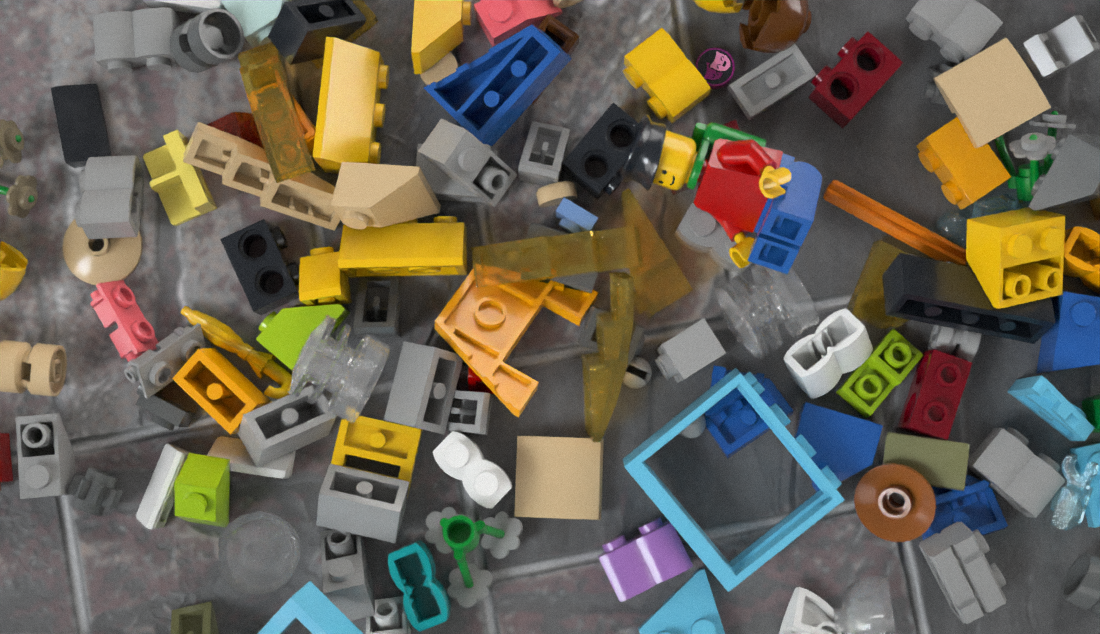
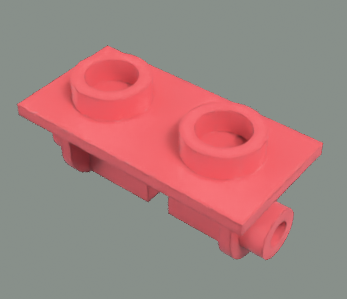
(117, 304)

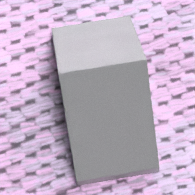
(543, 154)
(470, 412)

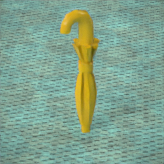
(227, 339)

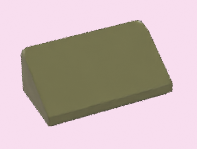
(937, 460)

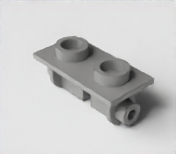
(158, 368)

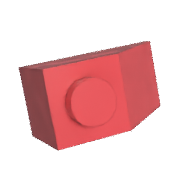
(507, 17)

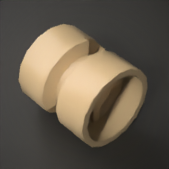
(36, 368)

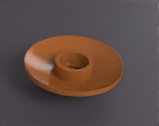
(886, 517)

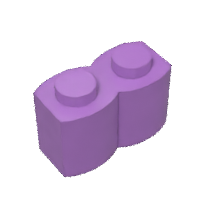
(645, 559)

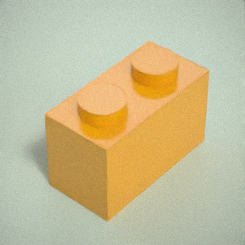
(962, 169)
(219, 388)

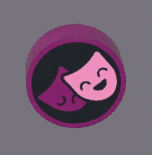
(716, 67)

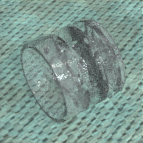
(760, 310)
(339, 369)

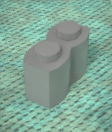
(955, 25)
(134, 39)
(110, 197)
(705, 235)
(1016, 471)

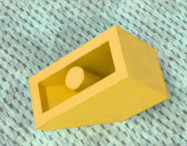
(437, 30)
(322, 280)

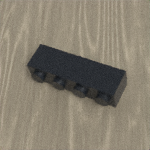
(954, 298)

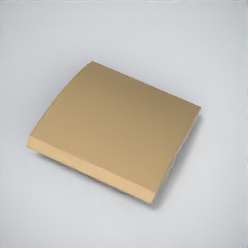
(992, 92)
(558, 478)

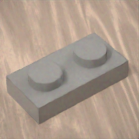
(771, 81)

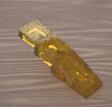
(557, 256)
(605, 370)

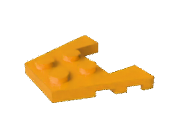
(490, 321)

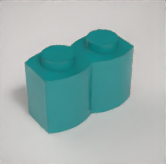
(424, 596)

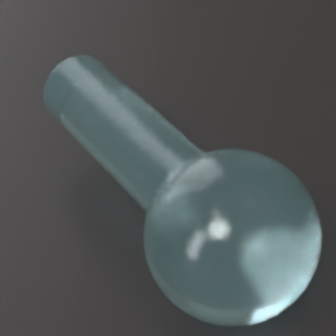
(953, 227)

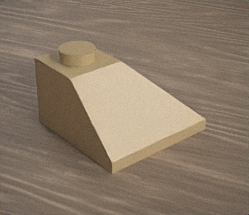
(381, 195)

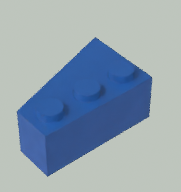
(500, 84)
(1074, 336)

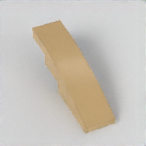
(248, 170)

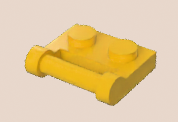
(378, 442)

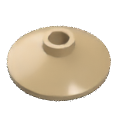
(111, 263)

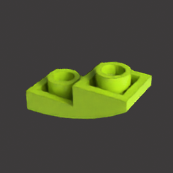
(880, 373)

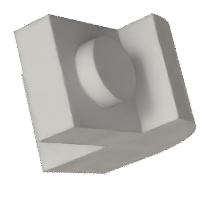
(1058, 48)

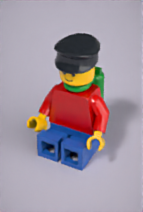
(738, 186)

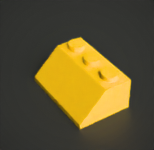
(349, 105)
(405, 249)

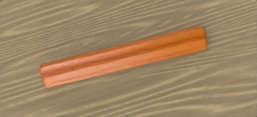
(894, 223)

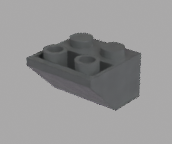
(1072, 176)

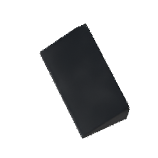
(80, 123)

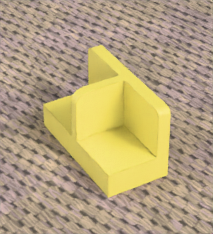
(178, 183)

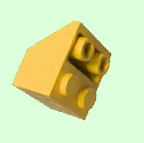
(1017, 255)

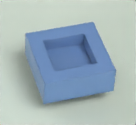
(574, 218)

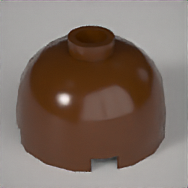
(774, 24)

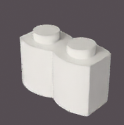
(823, 357)
(464, 461)

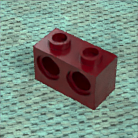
(859, 84)
(935, 395)

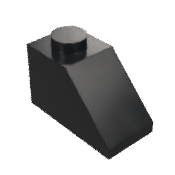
(305, 24)

